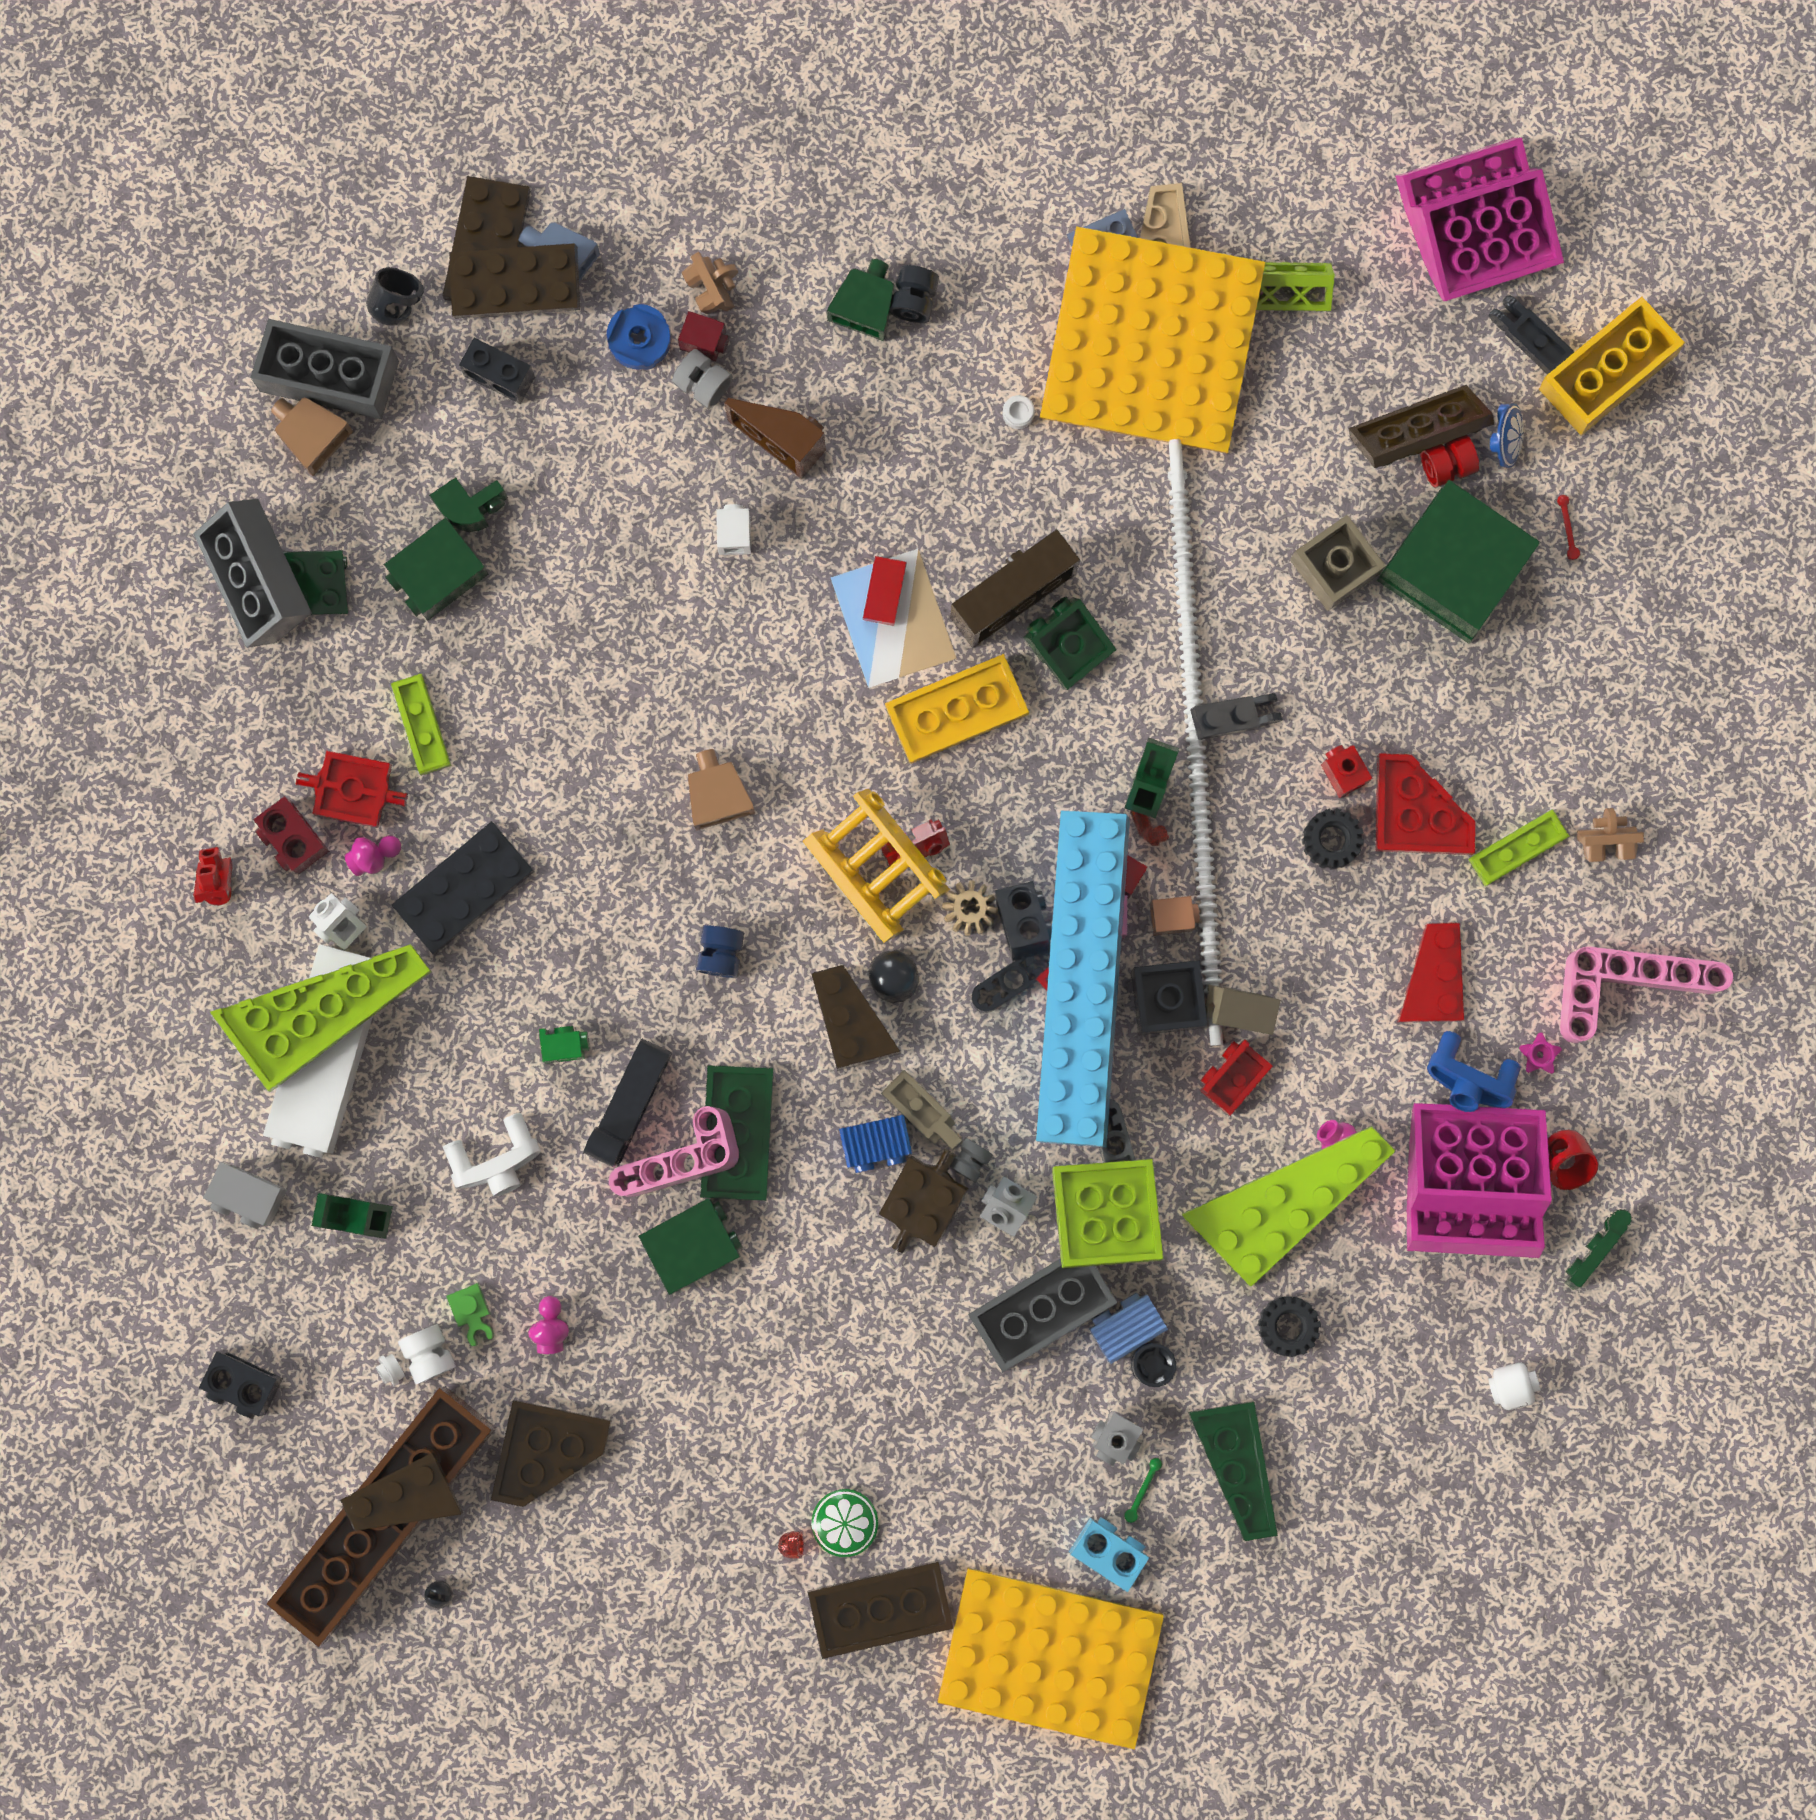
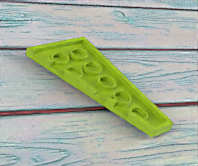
(1276, 1211)

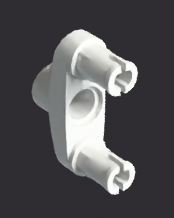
(500, 1170)

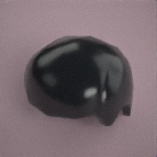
(893, 976)

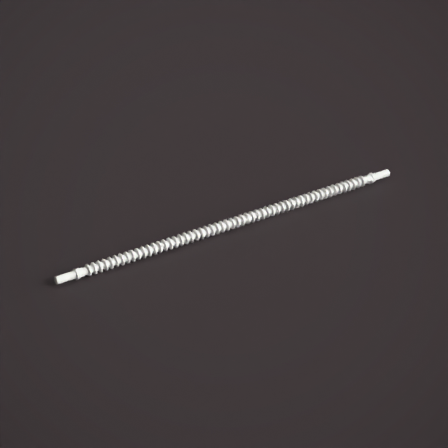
(1177, 477)

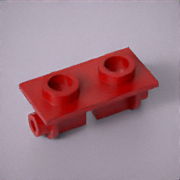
(929, 840)

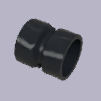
(915, 289)
(1153, 1364)

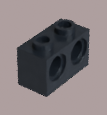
(497, 370)
(1017, 921)
(243, 1376)

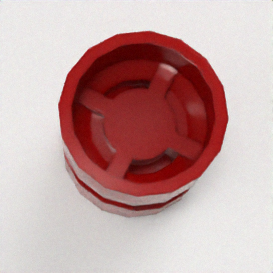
(1453, 459)

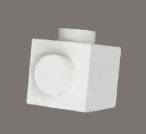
(733, 530)

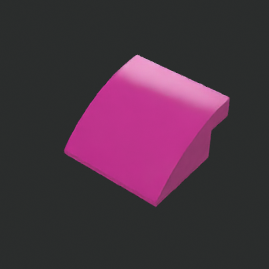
(1480, 218)
(1477, 1181)

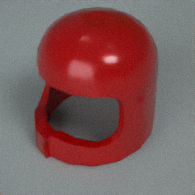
(1585, 1161)

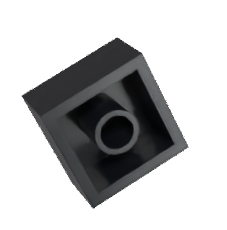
(1169, 997)

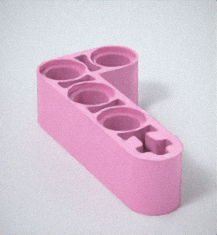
(673, 1161)

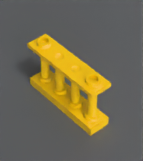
(845, 869)

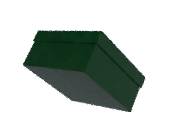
(1458, 561)

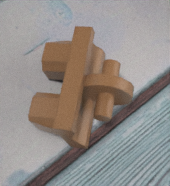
(704, 272)
(1624, 838)

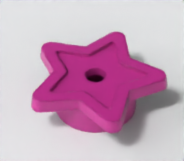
(1540, 1045)

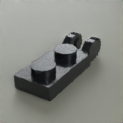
(1531, 335)
(1232, 716)

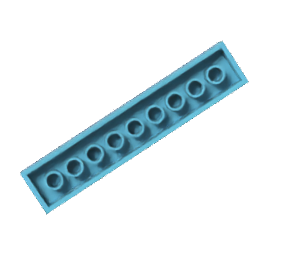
(1083, 979)

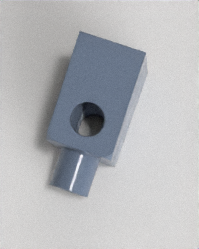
(557, 234)

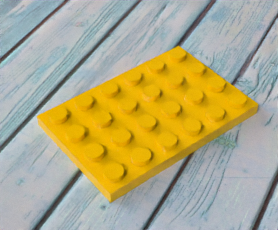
(1050, 1658)

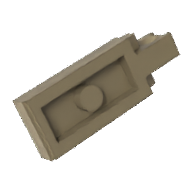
(921, 1110)

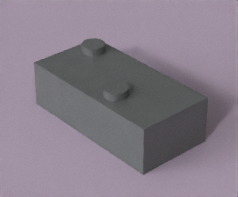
(325, 368)
(252, 572)
(1040, 1311)

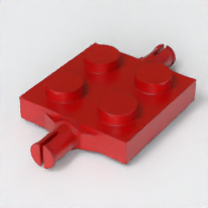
(352, 789)

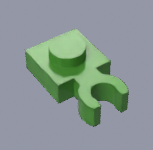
(469, 1308)

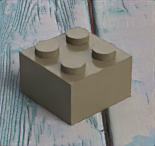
(1337, 562)

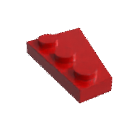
(1436, 979)

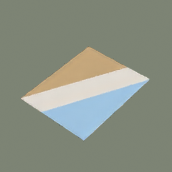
(919, 632)

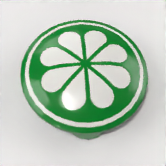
(844, 1523)

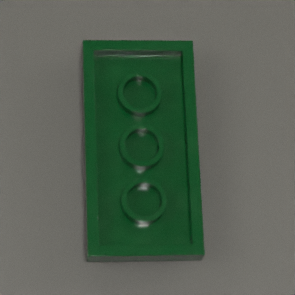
(748, 1101)

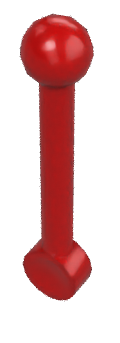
(1573, 552)

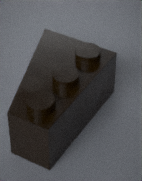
(850, 1021)

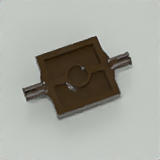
(923, 1201)

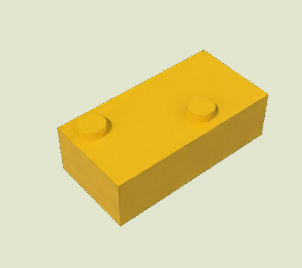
(1611, 365)

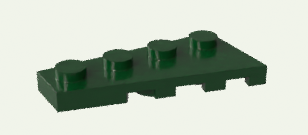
(1237, 1459)

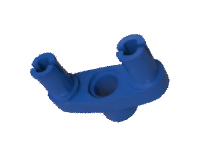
(1468, 1084)

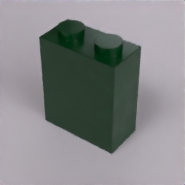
(434, 570)
(691, 1245)

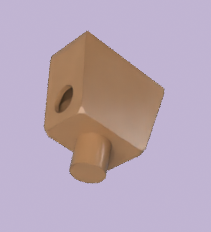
(310, 431)
(716, 792)

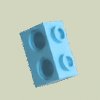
(1105, 1559)

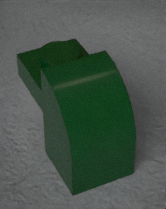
(465, 511)
(1151, 778)
(352, 1215)

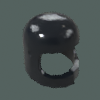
(380, 295)

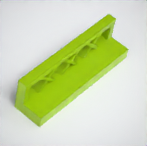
(1294, 276)

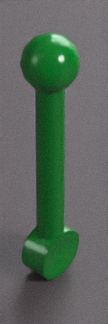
(1131, 1514)

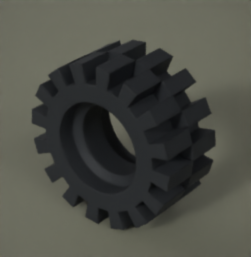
(1336, 819)
(1308, 1333)

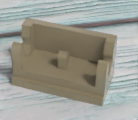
(1242, 1009)

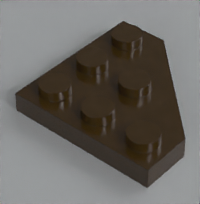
(544, 1449)

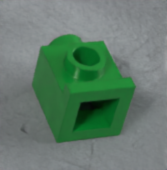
(563, 1044)

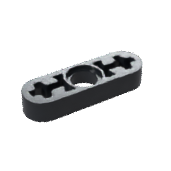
(988, 986)

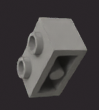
(245, 1195)

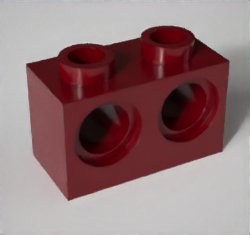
(295, 832)

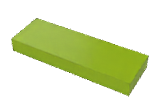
(421, 724)
(1518, 847)

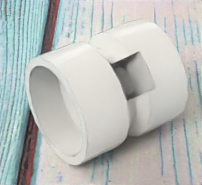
(426, 1354)

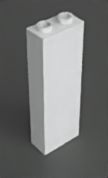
(314, 1100)

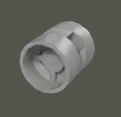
(710, 386)

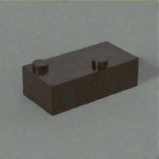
(1014, 588)

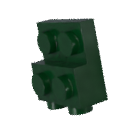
(1069, 641)

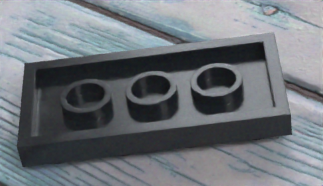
(462, 888)

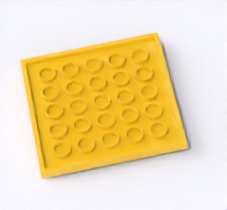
(1152, 339)

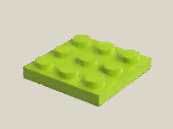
(1107, 1213)

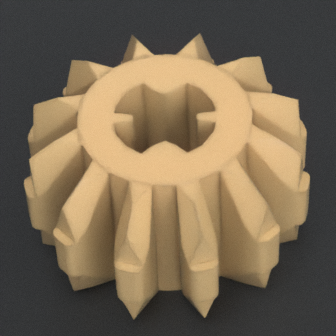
(966, 897)

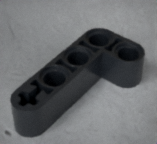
(614, 1134)

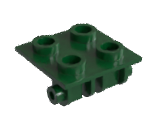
(321, 579)

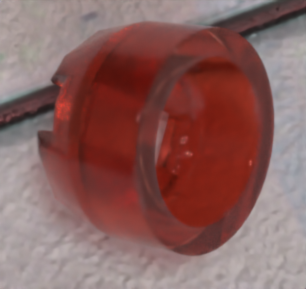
(791, 1545)

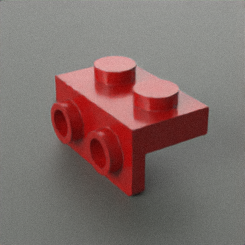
(1235, 1077)

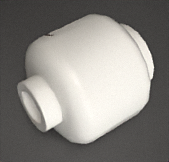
(1514, 1386)

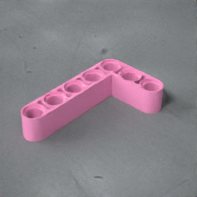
(1632, 974)

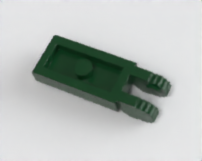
(1599, 1247)

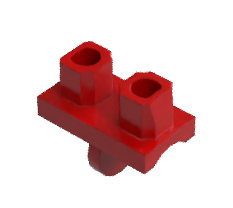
(213, 877)

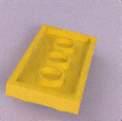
(956, 709)

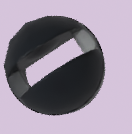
(439, 1588)

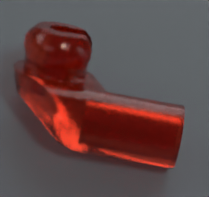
(1145, 829)

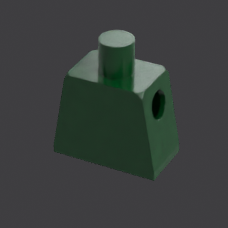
(864, 301)

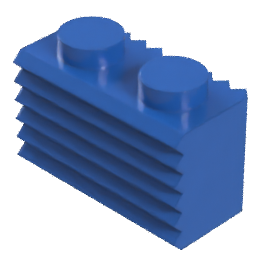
(875, 1143)

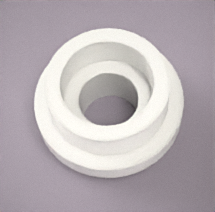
(389, 1370)

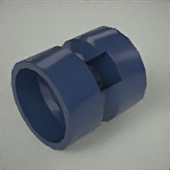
(720, 951)

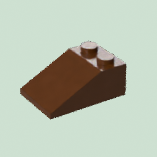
(782, 433)

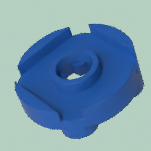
(632, 320)

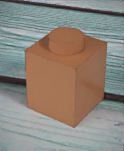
(1173, 915)

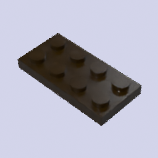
(489, 218)
(514, 281)
(1421, 426)
(880, 1609)

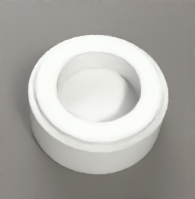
(1018, 412)

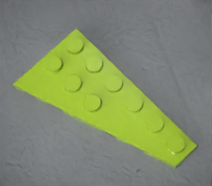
(303, 1020)

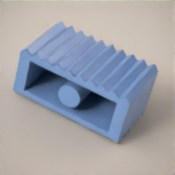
(1127, 1328)

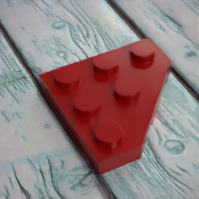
(1417, 812)

